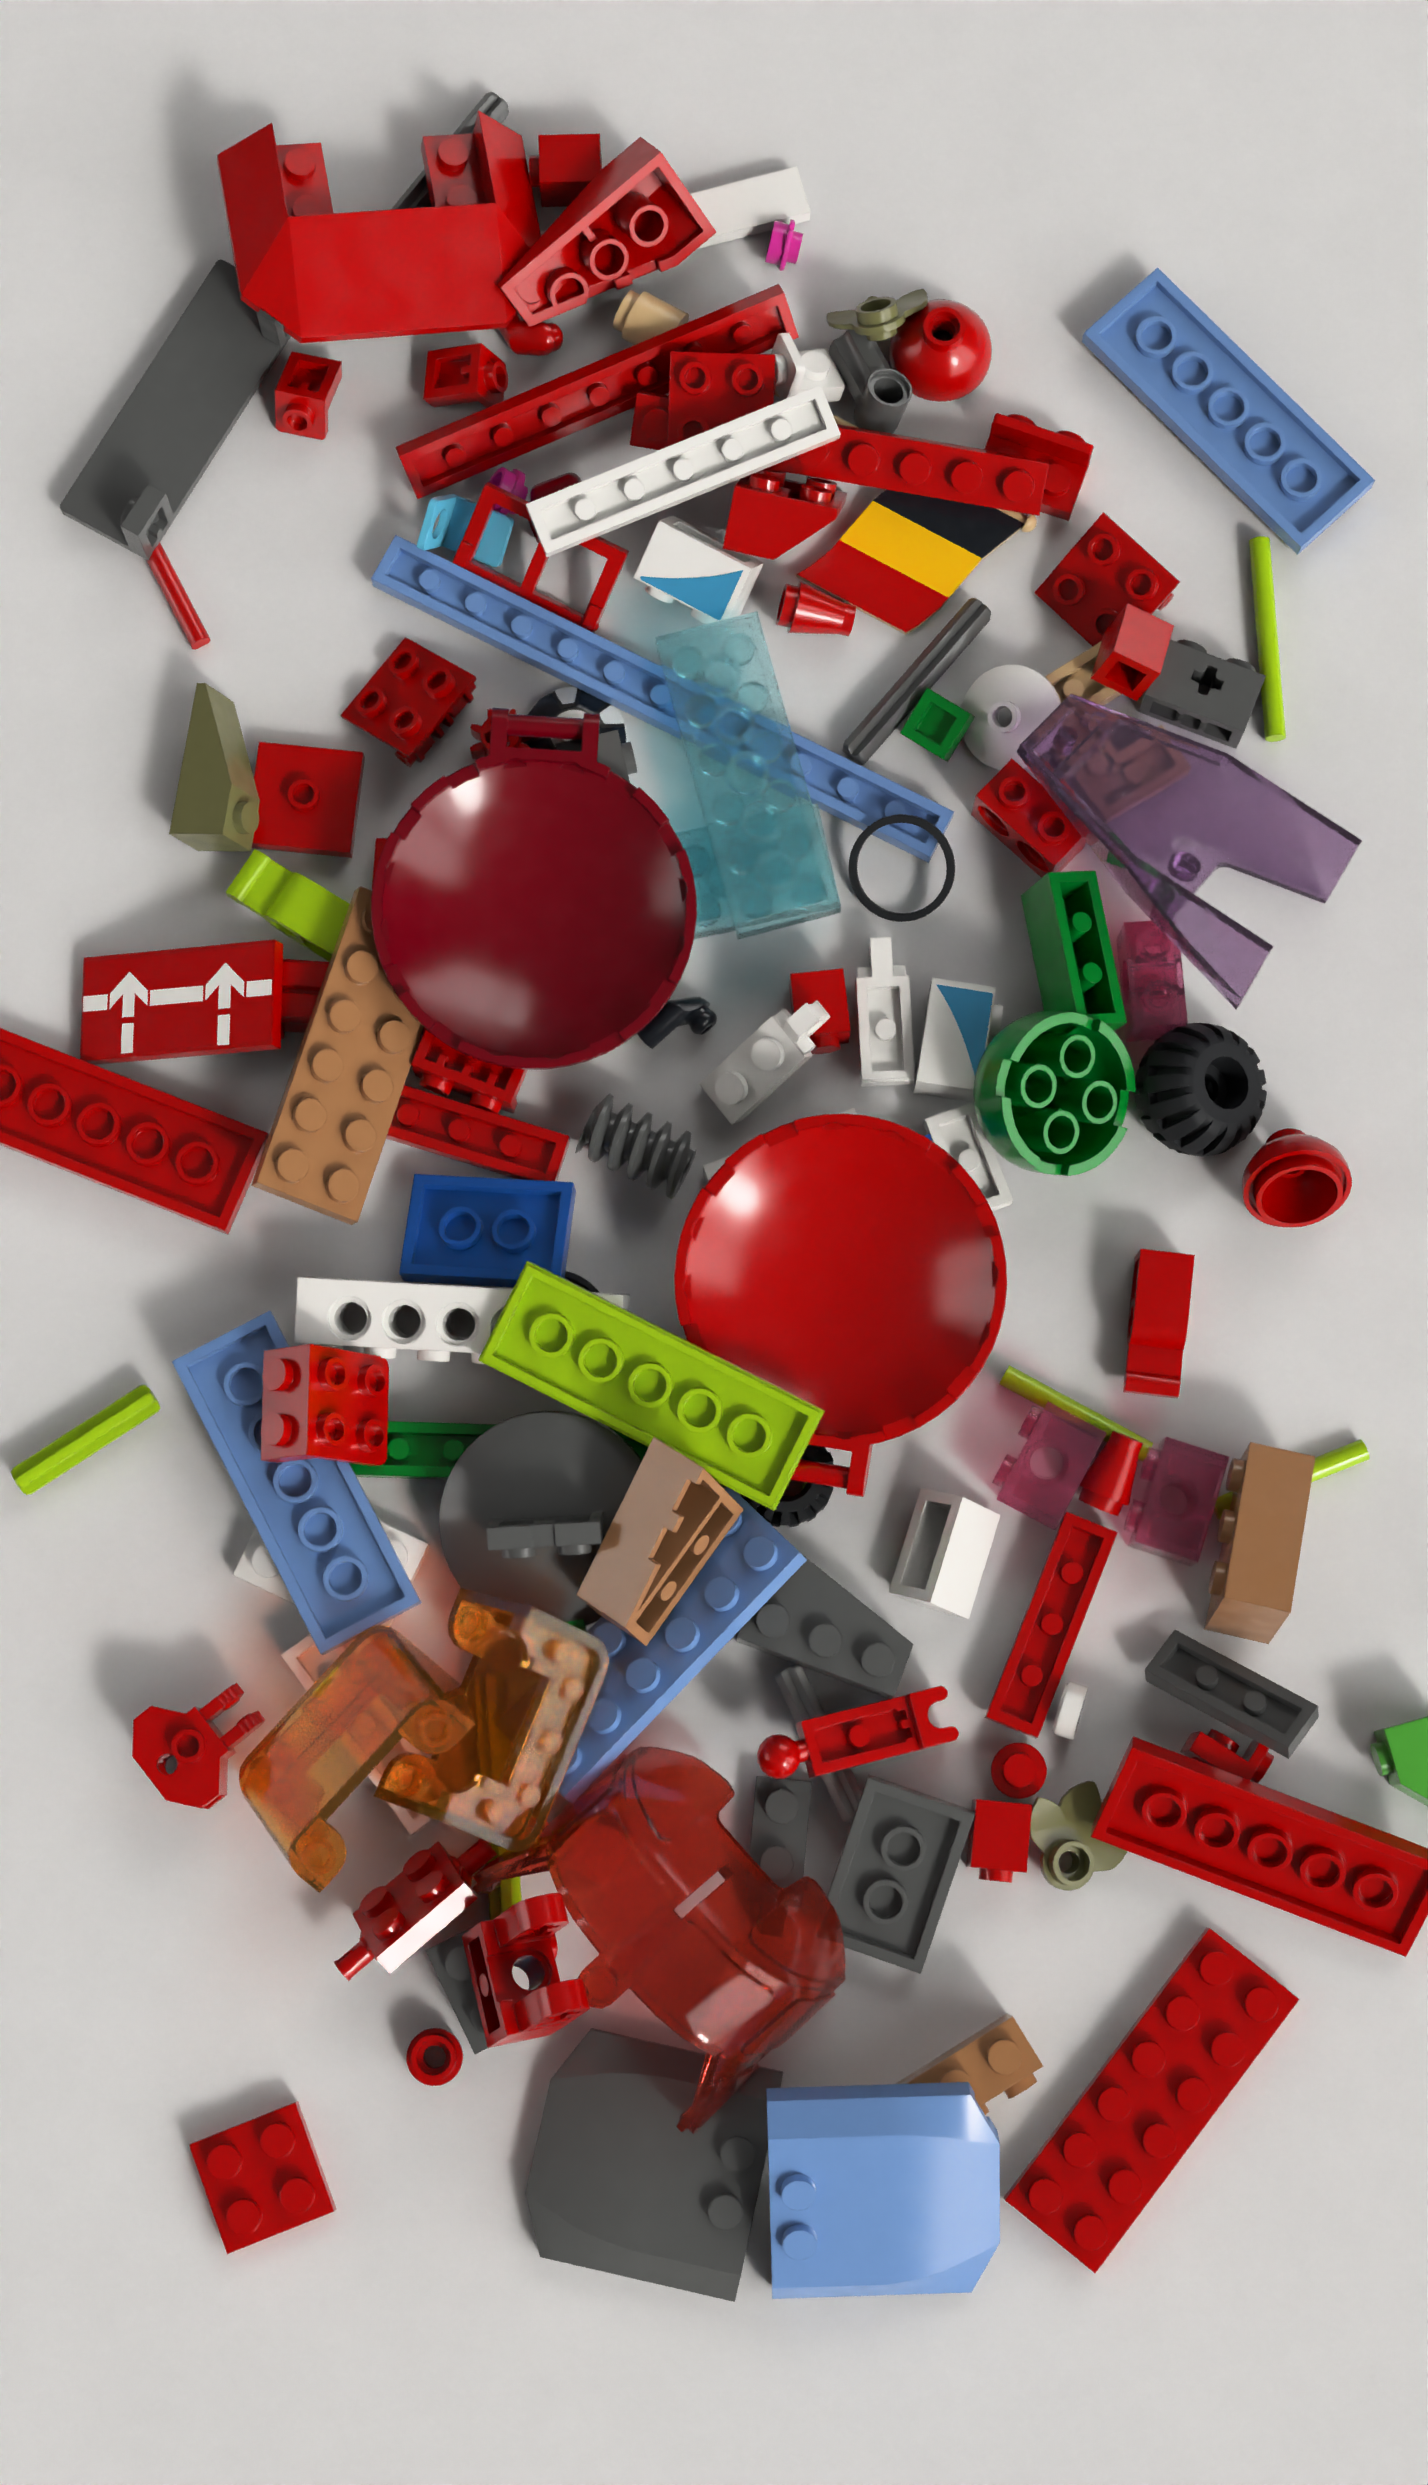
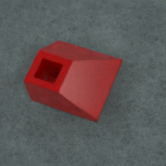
(779, 513)

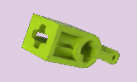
(290, 903)

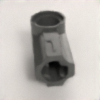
(876, 388)

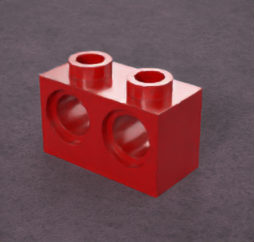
(1027, 820)

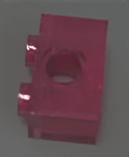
(1150, 981)
(1199, 1477)
(1048, 1497)

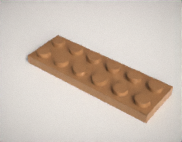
(342, 1080)

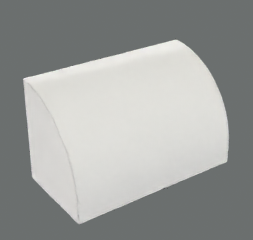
(944, 1553)

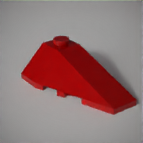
(616, 230)

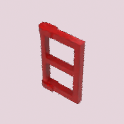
(467, 549)

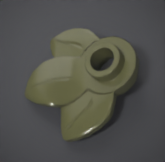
(879, 316)
(1069, 1828)

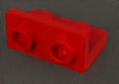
(1065, 451)
(447, 1069)

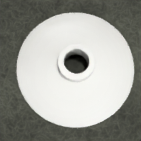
(1027, 696)

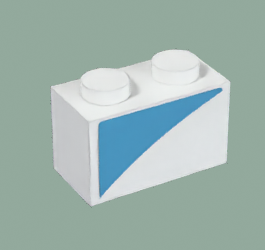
(696, 571)
(955, 1037)

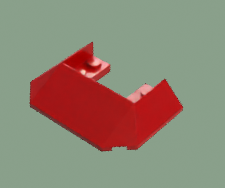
(380, 268)

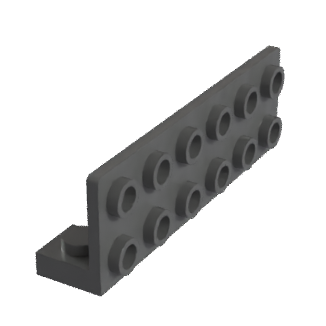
(176, 416)

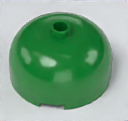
(1053, 1095)

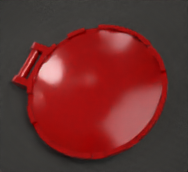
(847, 1275)

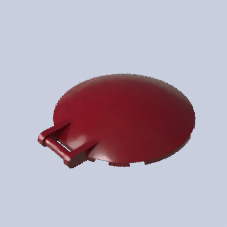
(534, 902)

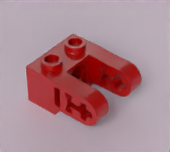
(523, 1939)

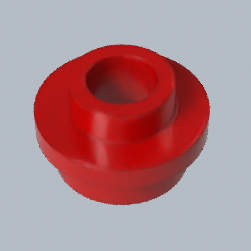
(416, 2056)

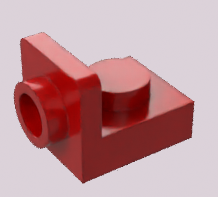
(464, 376)
(306, 395)
(1221, 1751)

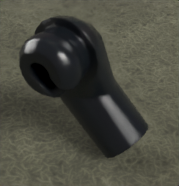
(677, 1013)

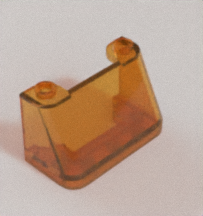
(530, 1703)
(339, 1734)

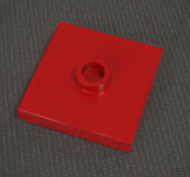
(307, 799)

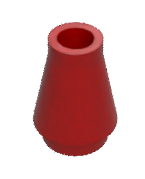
(813, 612)
(1112, 1475)

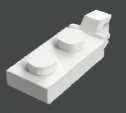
(884, 1019)
(764, 1061)

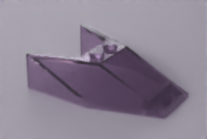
(1173, 814)

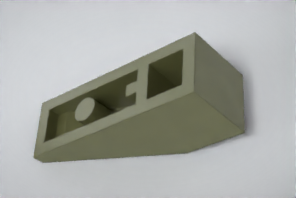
(216, 785)

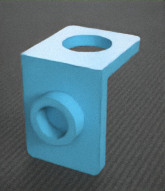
(453, 523)

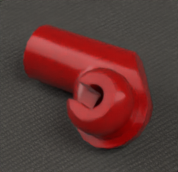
(533, 340)

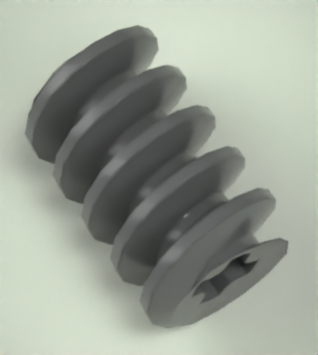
(638, 1146)

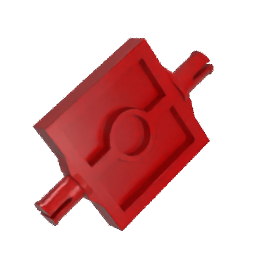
(413, 1906)

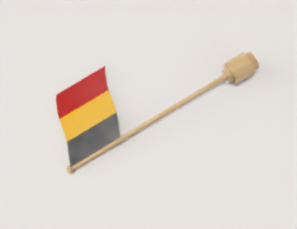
(902, 550)

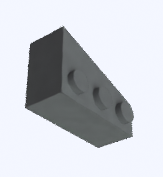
(829, 1632)

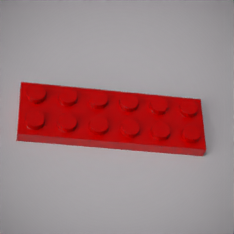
(125, 1133)
(1266, 1846)
(1151, 2099)

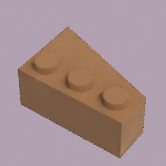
(657, 1542)
(1260, 1543)

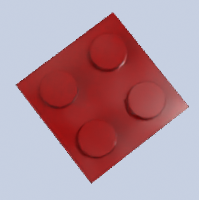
(262, 2177)

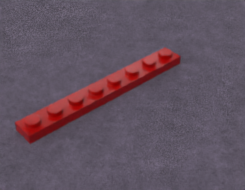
(587, 394)
(891, 463)

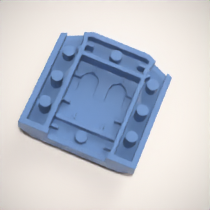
(880, 2189)

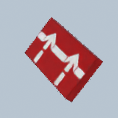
(182, 1002)

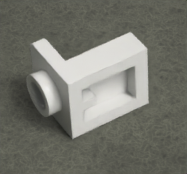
(804, 370)

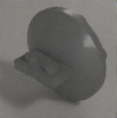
(534, 1508)

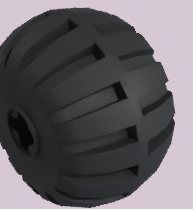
(1200, 1089)

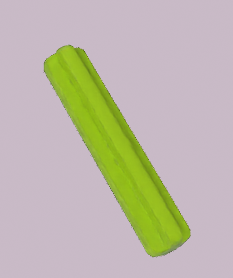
(85, 1439)

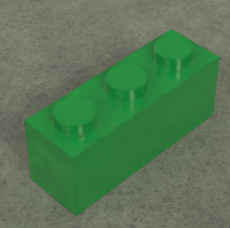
(1073, 947)

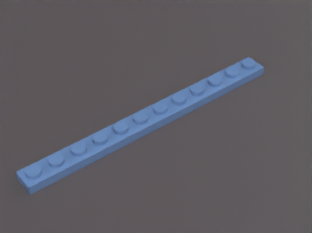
(633, 684)

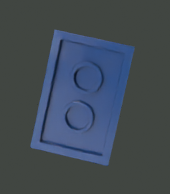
(485, 1229)

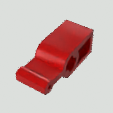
(1158, 1322)

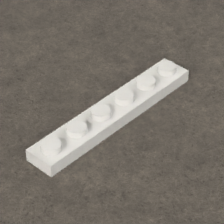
(683, 471)

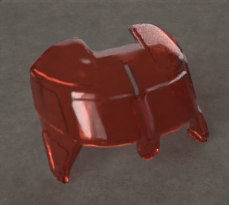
(729, 1972)

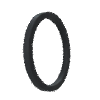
(865, 900)

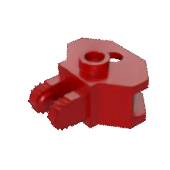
(197, 1746)

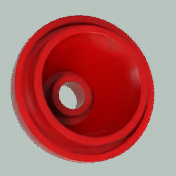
(937, 367)
(1295, 1180)

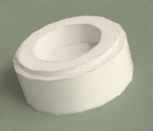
(1070, 1710)

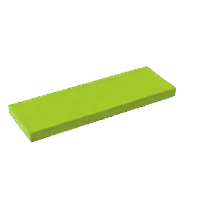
(651, 1384)

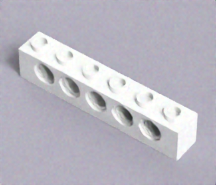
(324, 1300)

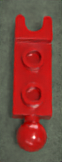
(857, 1736)

